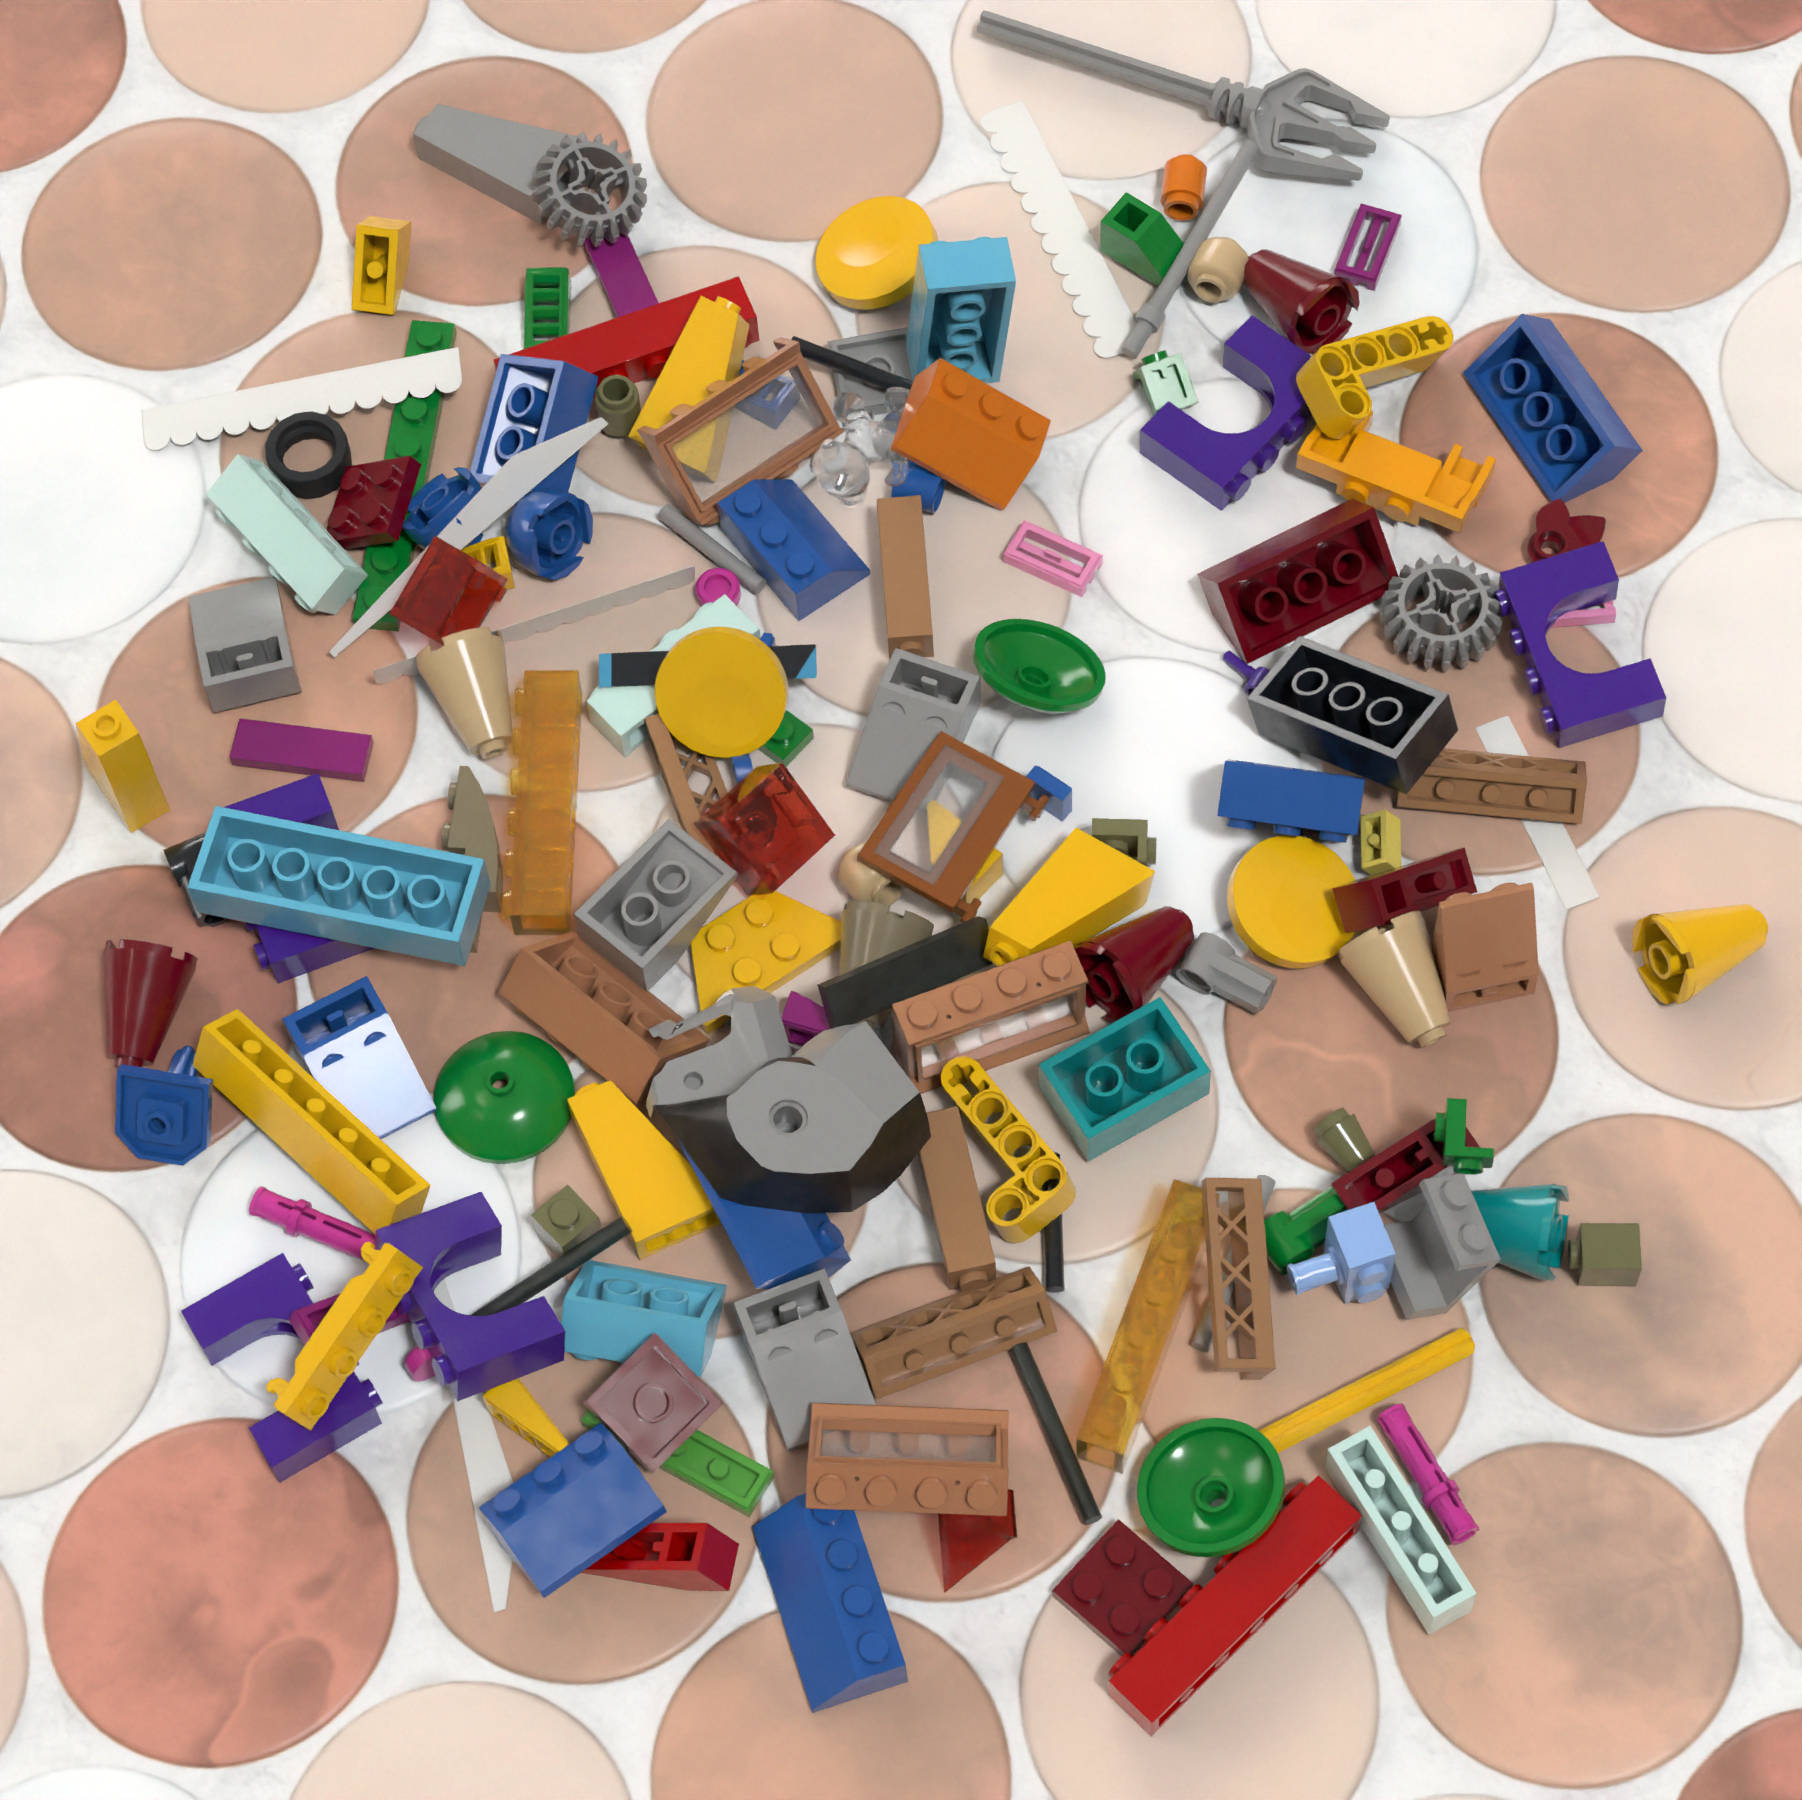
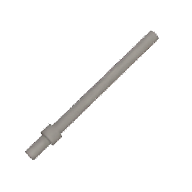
(1152, 314)

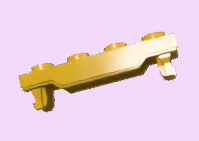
(345, 1334)

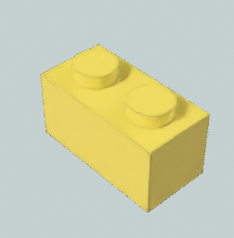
(1380, 842)

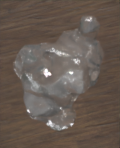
(845, 466)

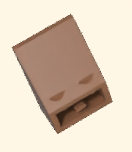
(1487, 946)

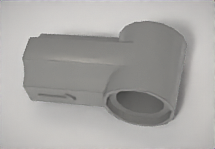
(1216, 968)

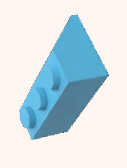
(620, 1307)

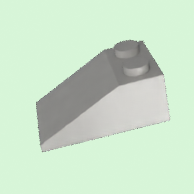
(654, 905)

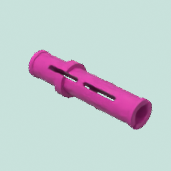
(303, 1220)
(1437, 1490)

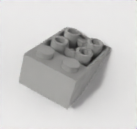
(243, 644)
(906, 716)
(801, 1352)

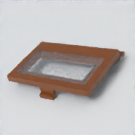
(948, 823)

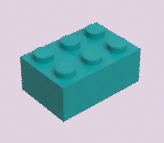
(1124, 1079)

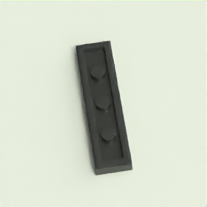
(905, 973)

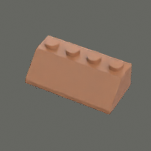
(596, 1012)

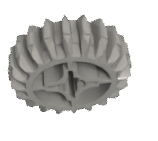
(599, 169)
(1430, 633)

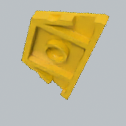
(759, 945)

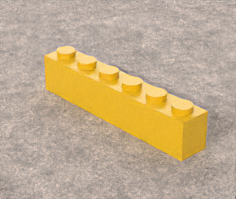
(309, 1122)

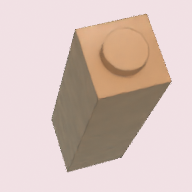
(905, 575)
(956, 1203)

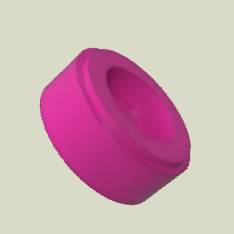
(716, 583)
(419, 1364)

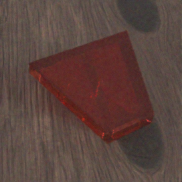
(972, 1539)

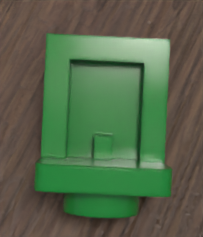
(1451, 1129)

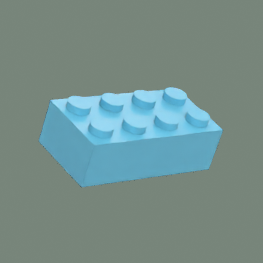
(962, 306)

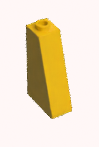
(705, 352)
(121, 765)
(1069, 899)
(640, 1170)

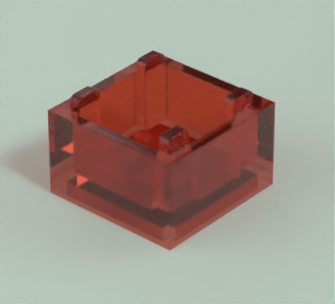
(448, 592)
(765, 829)

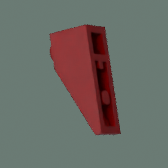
(673, 1557)

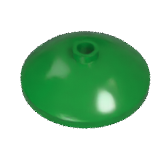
(1038, 666)
(508, 1121)
(1208, 1463)

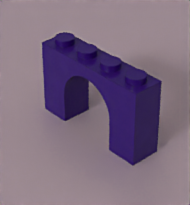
(1224, 464)
(1574, 702)
(284, 950)
(261, 1307)
(469, 1350)

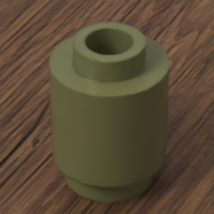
(617, 404)

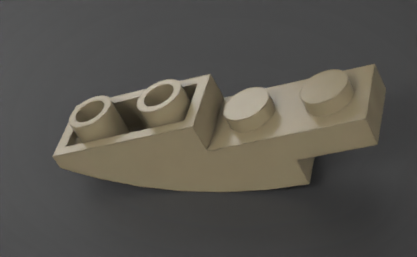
(474, 835)

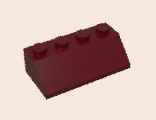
(1300, 579)

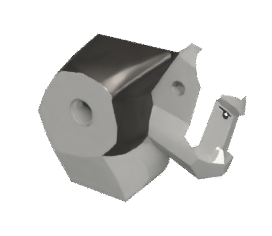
(786, 1127)

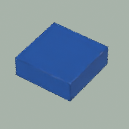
(1057, 791)

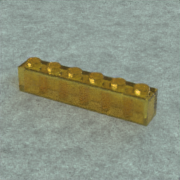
(545, 803)
(1145, 1331)

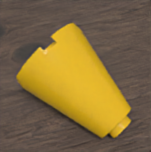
(1695, 947)

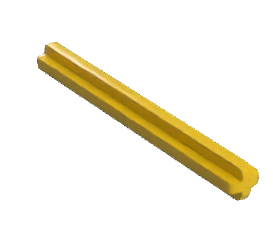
(1369, 1390)

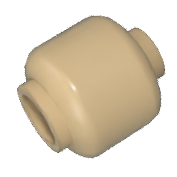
(1217, 269)
(864, 882)

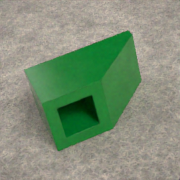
(1139, 238)

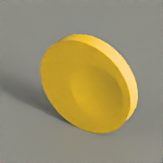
(872, 252)
(721, 692)
(1286, 901)

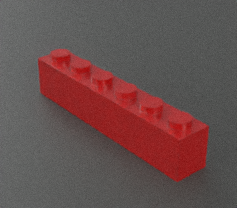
(639, 341)
(1232, 1605)

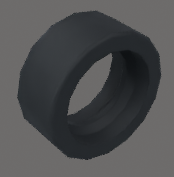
(302, 427)

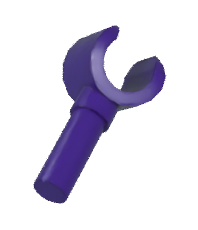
(1253, 675)

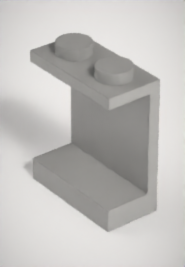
(1440, 1249)

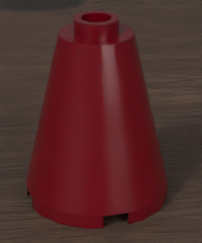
(1301, 300)
(1133, 960)
(141, 998)

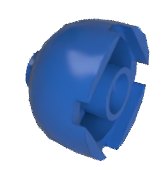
(438, 505)
(549, 532)

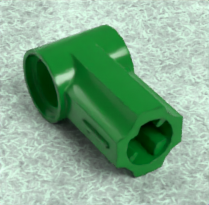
(1297, 1234)

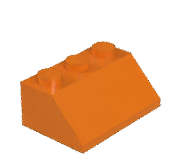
(969, 433)

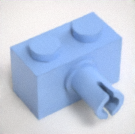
(1354, 1257)

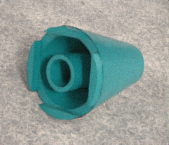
(1526, 1226)

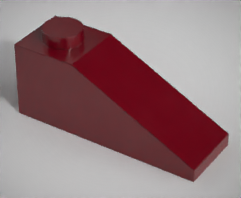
(1402, 890)
(1396, 1171)

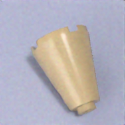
(472, 688)
(1401, 977)

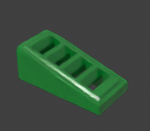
(546, 286)

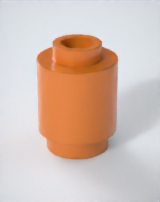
(1183, 187)

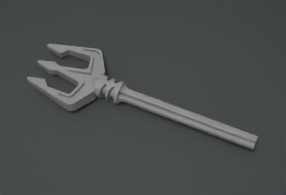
(1265, 113)

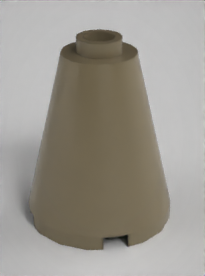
(874, 932)

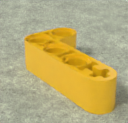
(1340, 372)
(1003, 1139)

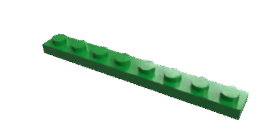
(413, 435)

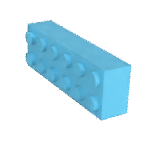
(339, 885)

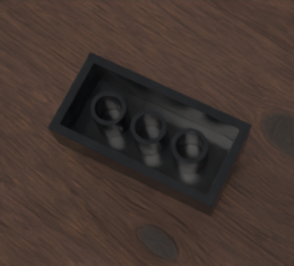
(1353, 714)

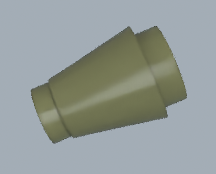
(1344, 1139)

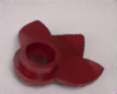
(1562, 532)

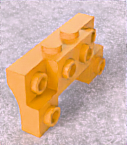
(1397, 478)

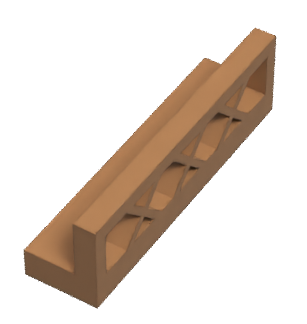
(676, 778)
(1501, 786)
(1247, 1273)
(955, 1334)

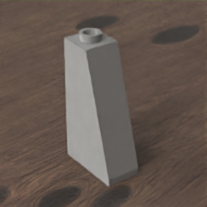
(488, 154)

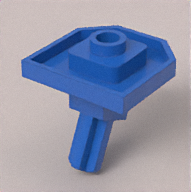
(164, 1112)

